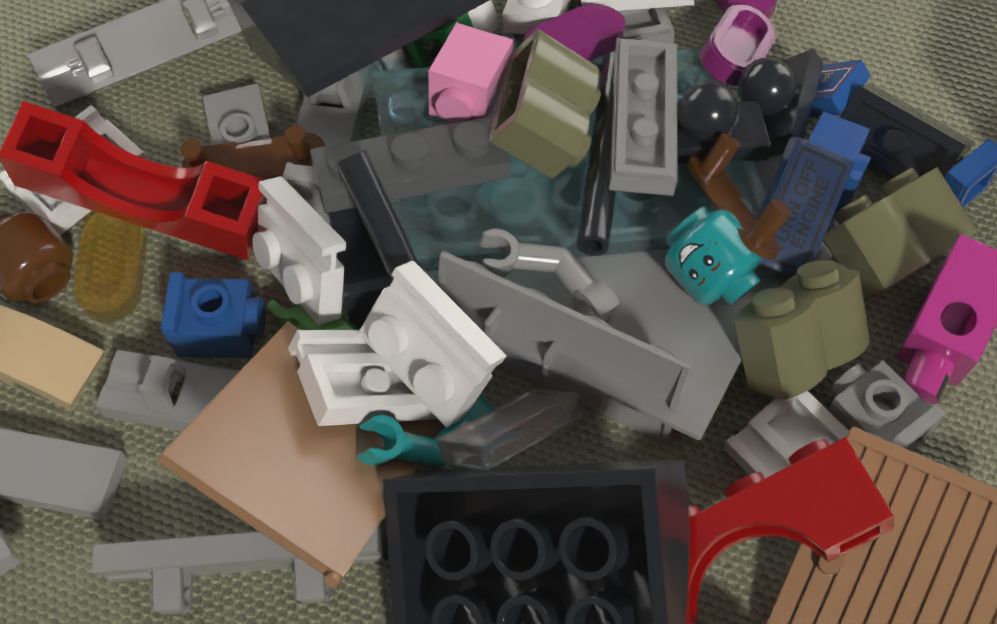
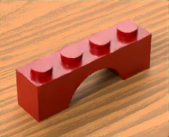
(79, 166)
(816, 501)

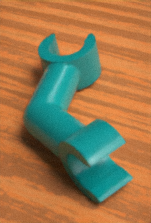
(412, 446)

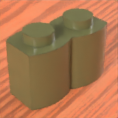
(546, 105)
(900, 232)
(802, 329)

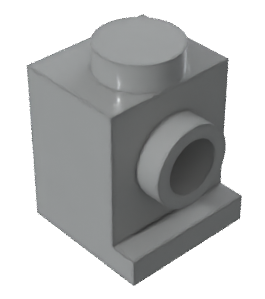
(883, 406)

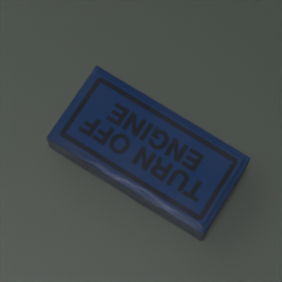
(811, 186)

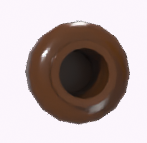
(32, 258)

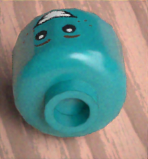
(711, 258)

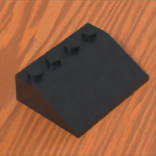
(330, 39)
(540, 544)

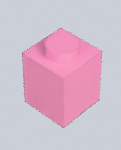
(468, 74)

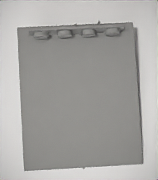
(647, 366)

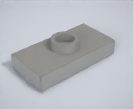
(237, 115)

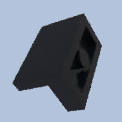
(903, 135)

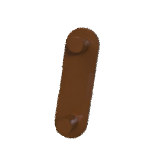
(257, 158)
(724, 195)

